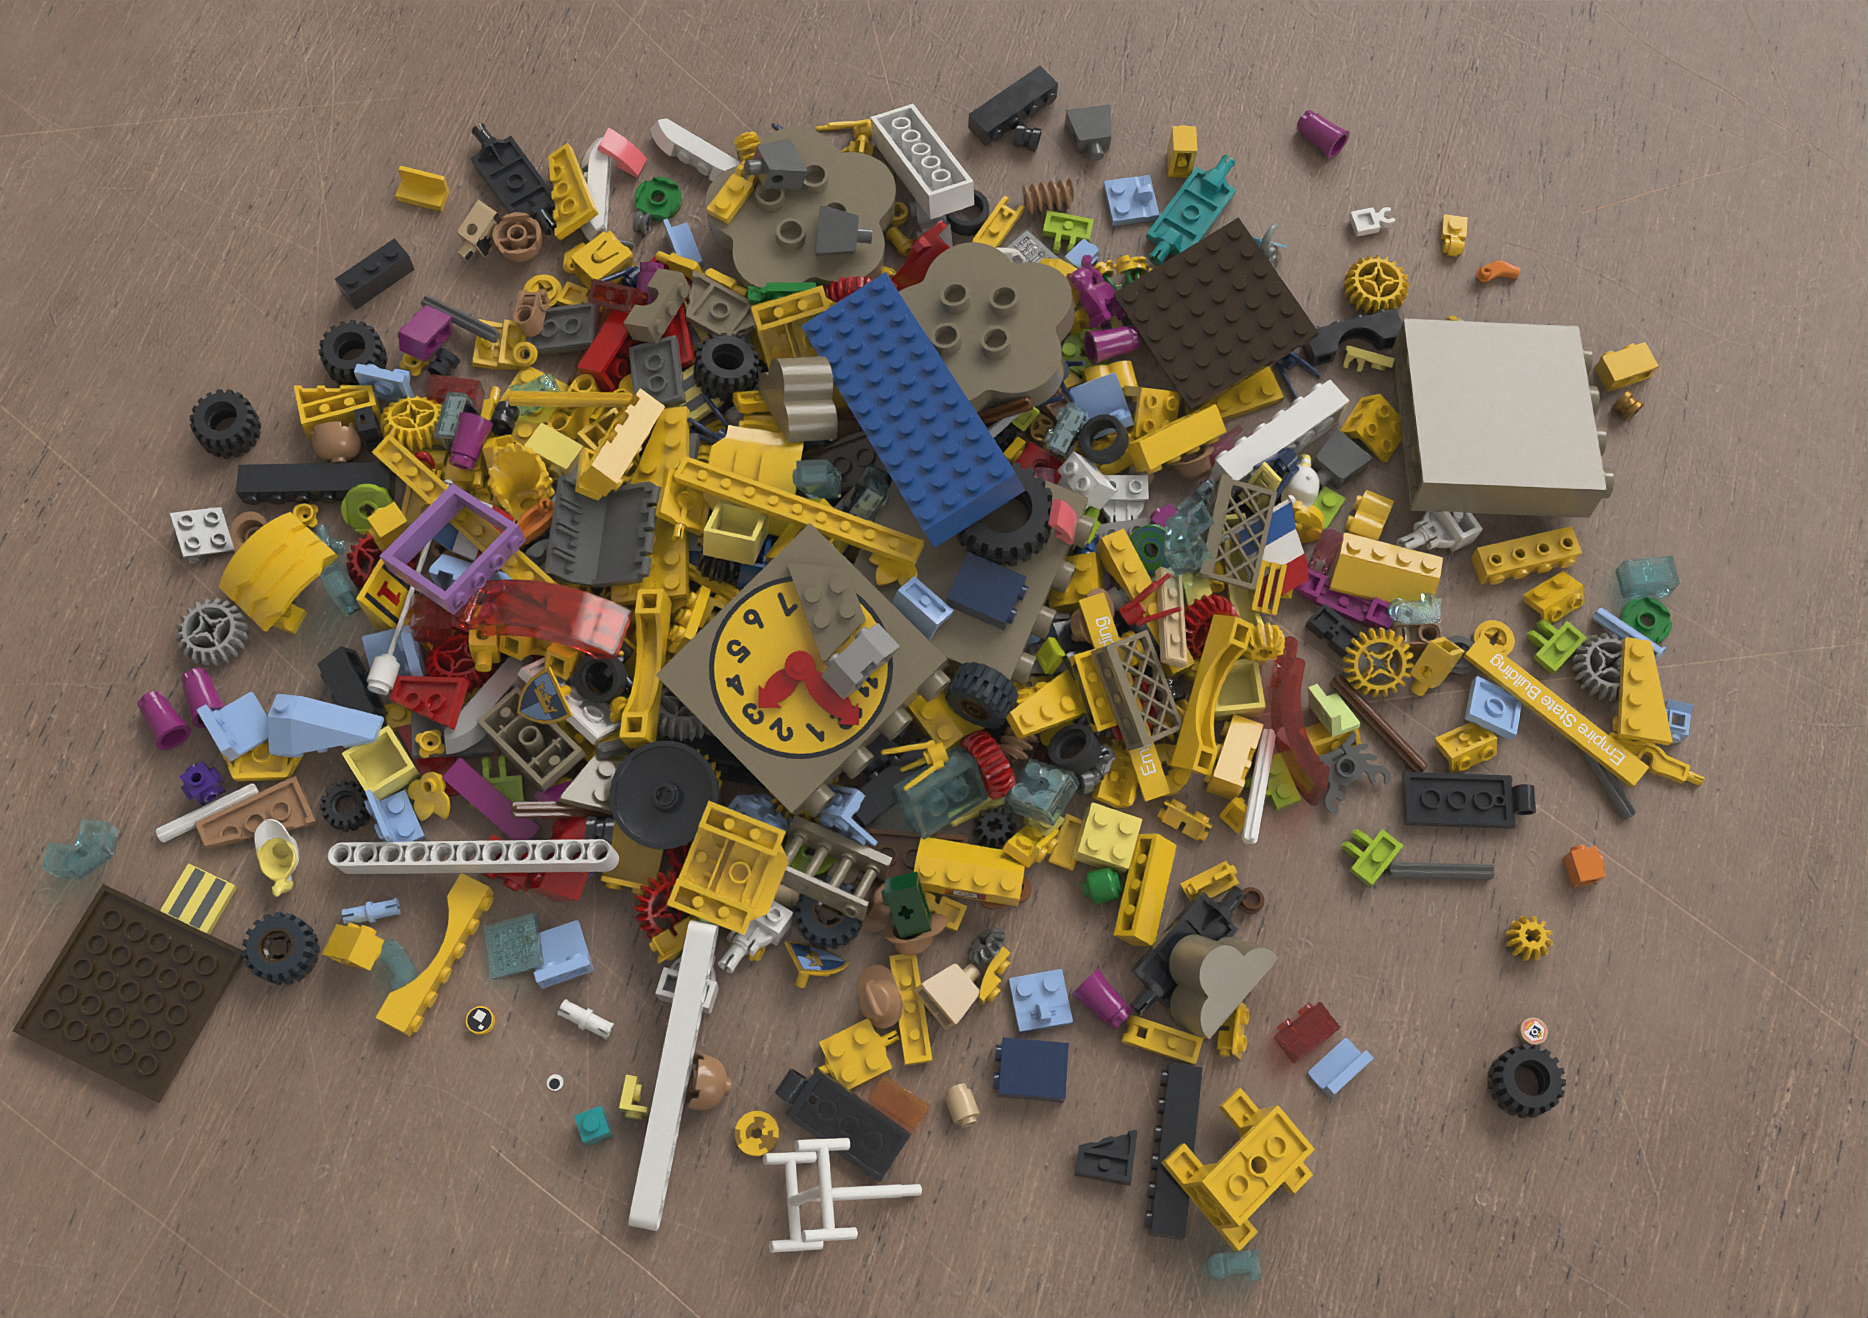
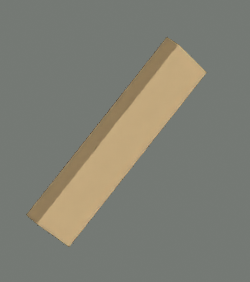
(1172, 627)

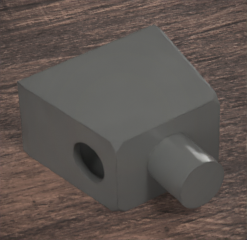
(1090, 130)
(777, 165)
(839, 232)
(1339, 461)

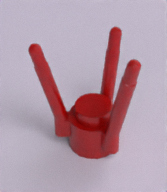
(1134, 610)

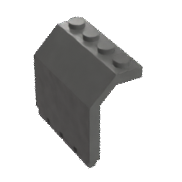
(602, 539)

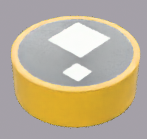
(480, 1020)

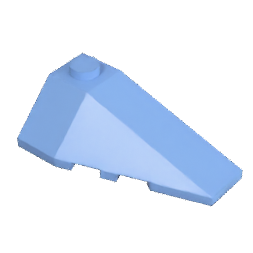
(310, 725)

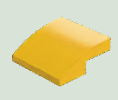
(498, 354)

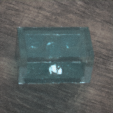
(817, 479)
(1647, 577)
(340, 588)

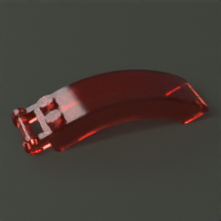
(548, 614)
(1291, 738)

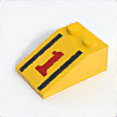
(384, 598)

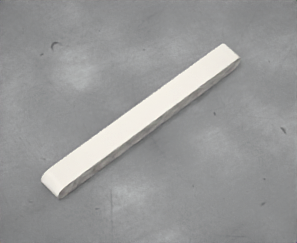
(483, 862)
(673, 1075)

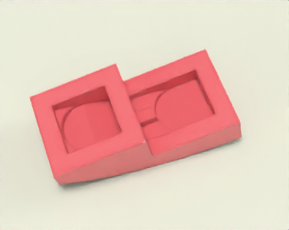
(628, 156)
(1063, 520)

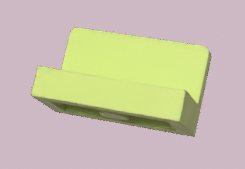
(1332, 711)

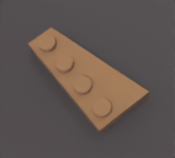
(237, 823)

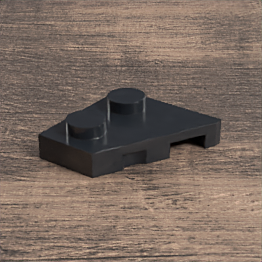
(1108, 1159)

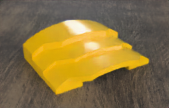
(780, 323)
(760, 457)
(274, 568)
(730, 869)

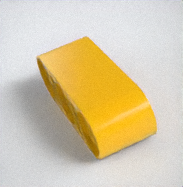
(571, 419)

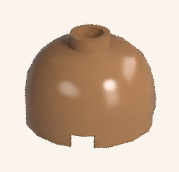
(518, 237)
(336, 442)
(706, 1083)

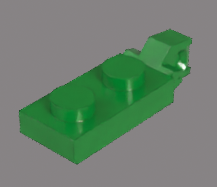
(776, 290)

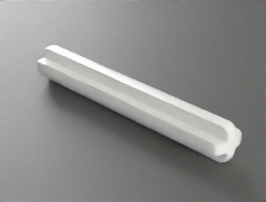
(188, 821)

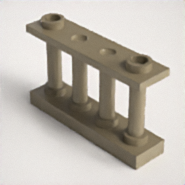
(840, 848)

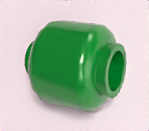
(1102, 885)

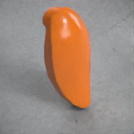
(536, 520)

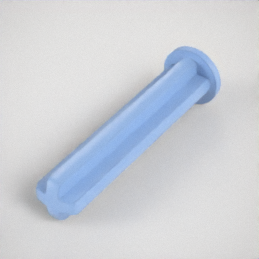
(1623, 630)

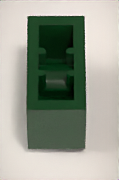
(907, 904)

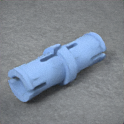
(371, 911)

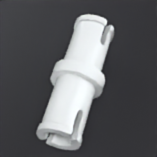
(585, 1019)

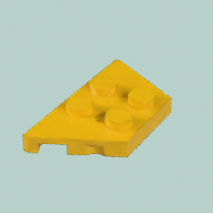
(261, 765)

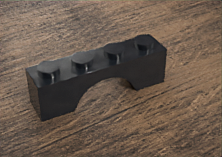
(1377, 329)

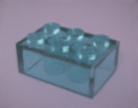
(942, 794)

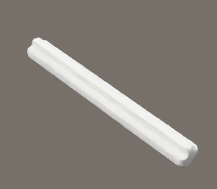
(1258, 786)

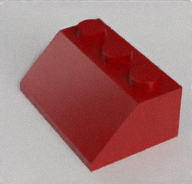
(608, 355)
(562, 885)

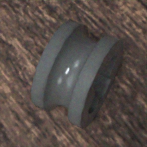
(642, 222)

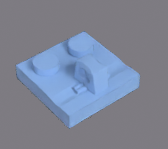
(1131, 200)
(386, 384)
(1493, 708)
(1040, 1001)

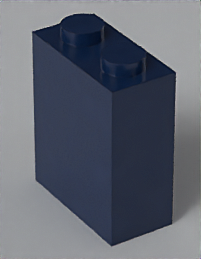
(987, 591)
(1031, 1069)

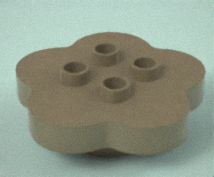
(778, 228)
(995, 323)

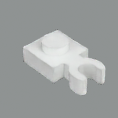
(1369, 222)

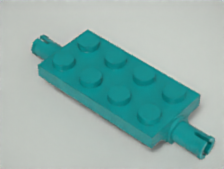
(1191, 211)

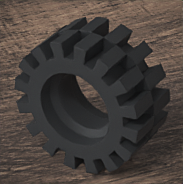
(331, 800)

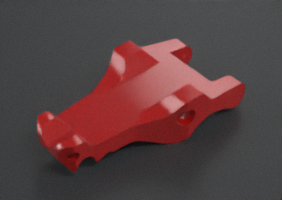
(922, 254)

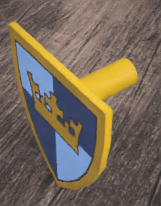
(544, 699)
(813, 961)

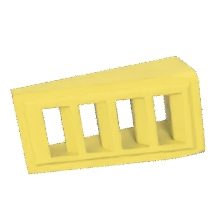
(1261, 501)

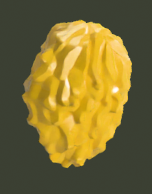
(519, 479)

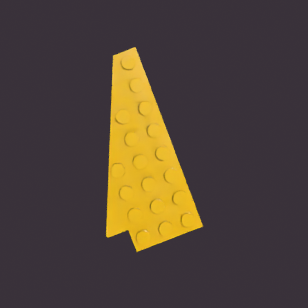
(669, 558)

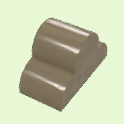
(801, 397)
(535, 749)
(1213, 979)

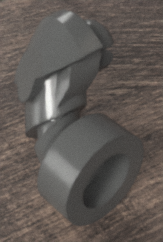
(1098, 771)

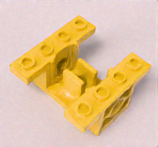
(1233, 1189)

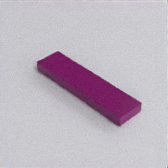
(489, 801)

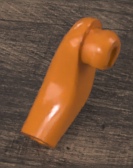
(1497, 269)

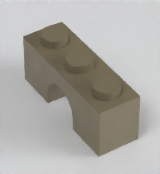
(651, 321)

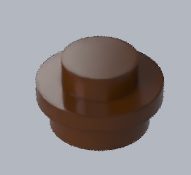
(1253, 902)

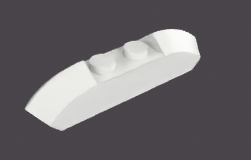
(691, 149)
(597, 176)

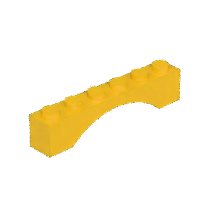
(1127, 569)
(652, 629)
(1196, 742)
(407, 1005)

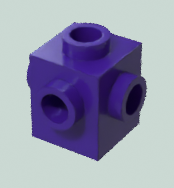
(202, 783)

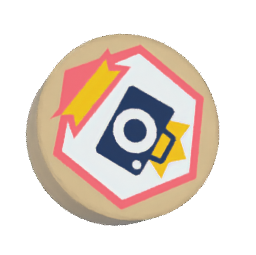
(1532, 1031)

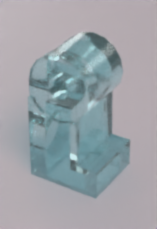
(543, 383)
(1416, 612)
(399, 962)
(1234, 1263)

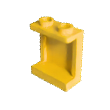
(634, 864)

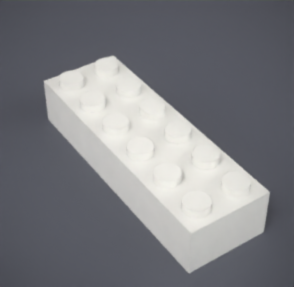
(922, 161)
(1292, 429)

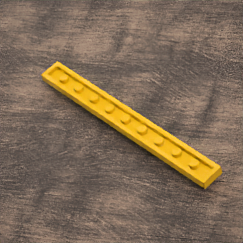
(799, 511)
(470, 524)

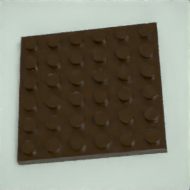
(1215, 314)
(130, 993)

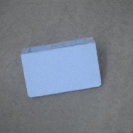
(682, 241)
(921, 607)
(1338, 1067)

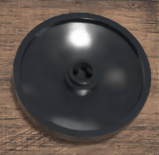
(662, 794)

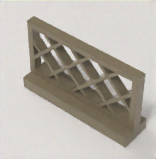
(1217, 509)
(1123, 695)

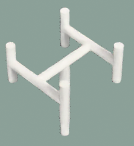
(824, 1193)

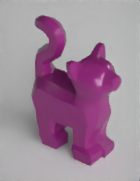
(1095, 299)

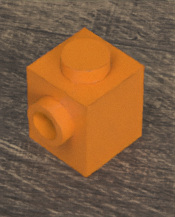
(1584, 865)

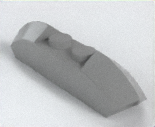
(497, 687)

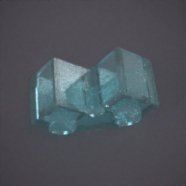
(1183, 542)
(92, 848)

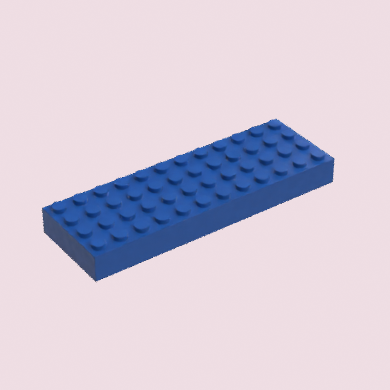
(913, 410)

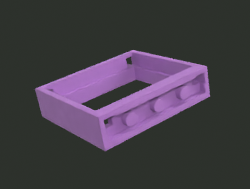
(428, 525)

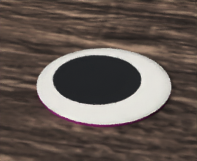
(555, 1082)

